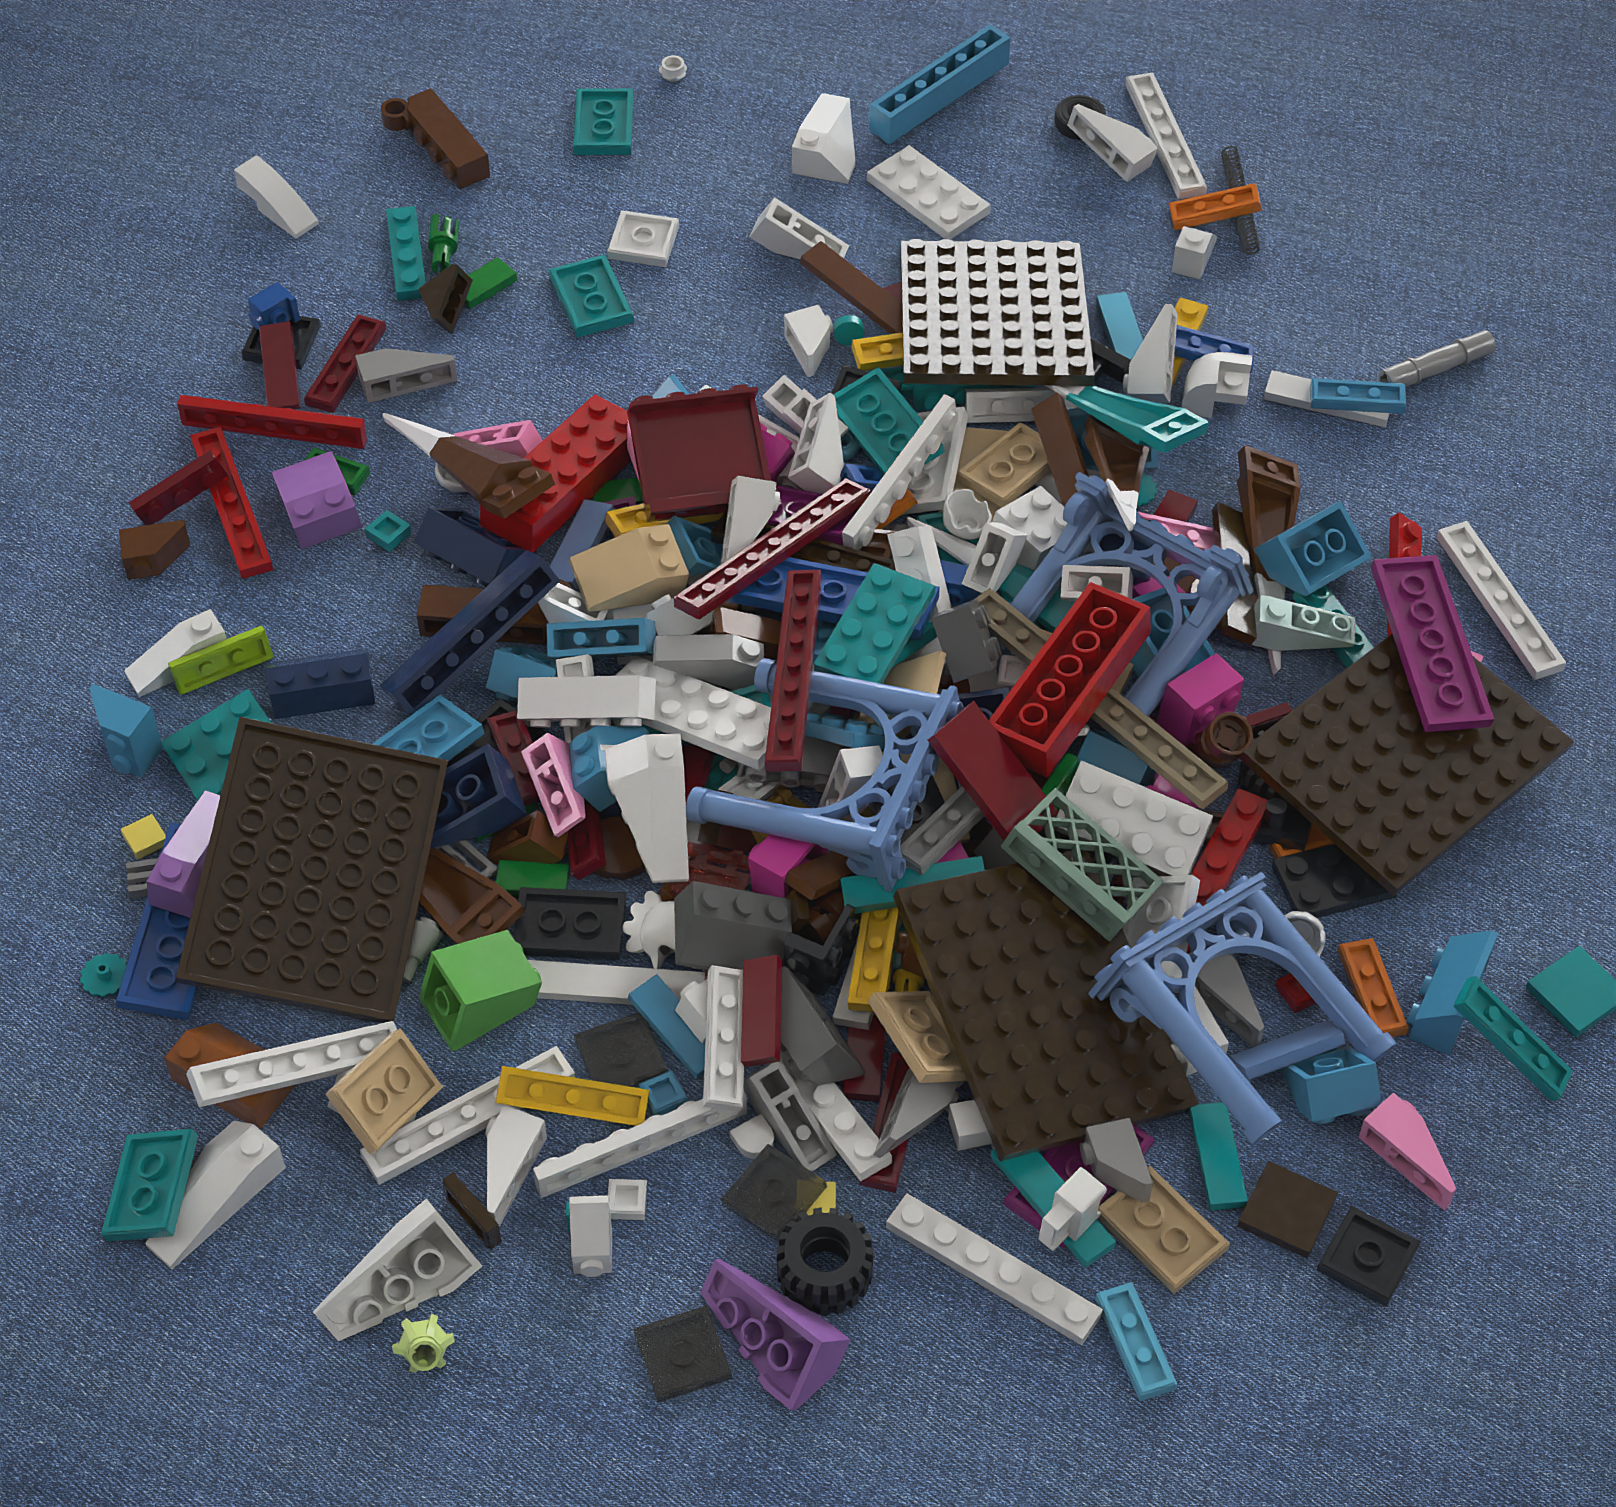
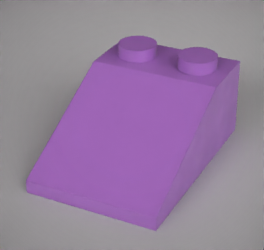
(317, 499)

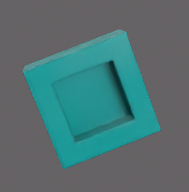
(388, 531)

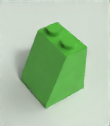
(478, 987)

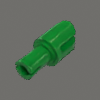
(442, 242)

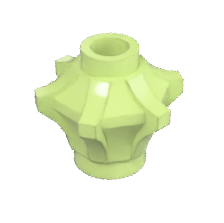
(423, 1344)

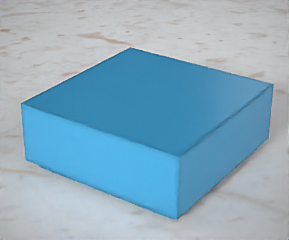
(664, 1093)

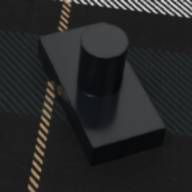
(1108, 362)
(1283, 827)

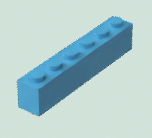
(939, 84)

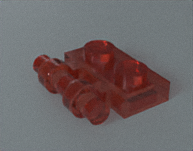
(703, 872)

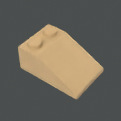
(630, 569)
(916, 674)

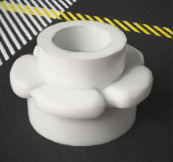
(673, 68)

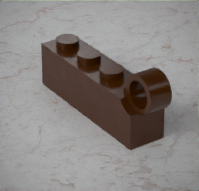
(440, 134)
(441, 603)

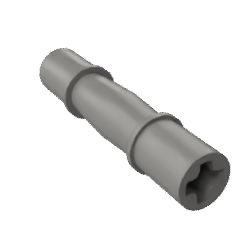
(1439, 360)

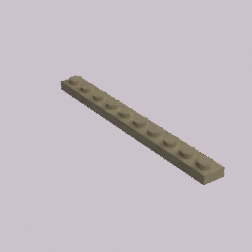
(1115, 712)

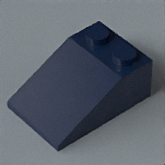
(477, 798)

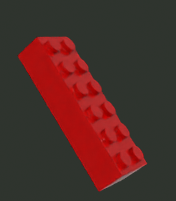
(581, 459)
(1071, 676)

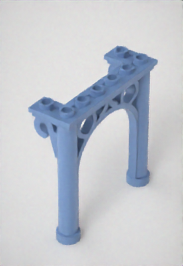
(1220, 573)
(868, 841)
(1244, 924)

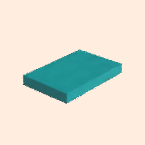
(603, 121)
(591, 296)
(149, 1185)

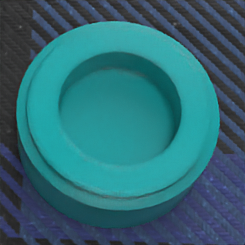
(848, 329)

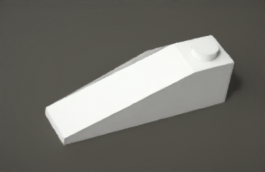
(825, 141)
(650, 790)
(218, 1185)
(405, 1268)

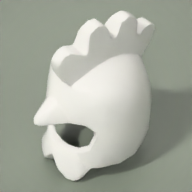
(652, 928)

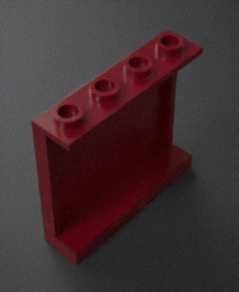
(695, 448)

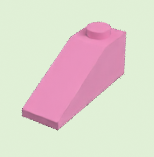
(513, 438)
(552, 775)
(1405, 1142)

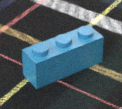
(601, 638)

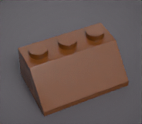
(217, 1043)

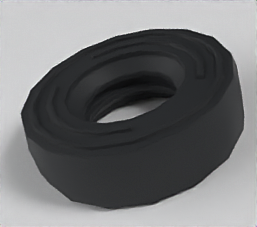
(1065, 109)

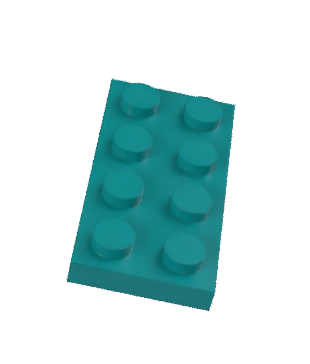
(879, 418)
(875, 625)

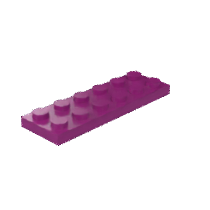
(1431, 643)

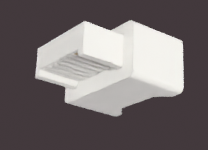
(1072, 1209)

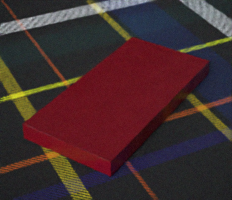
(988, 770)

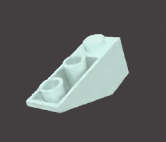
(1295, 626)

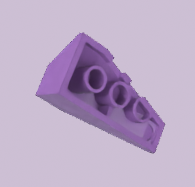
(180, 865)
(781, 1338)

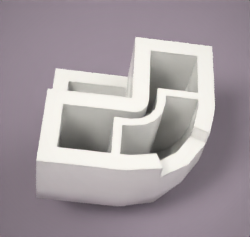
(1216, 378)

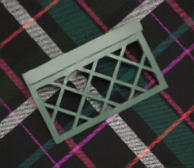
(1068, 878)

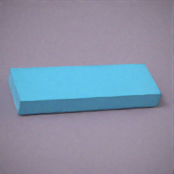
(1119, 323)
(1136, 1341)

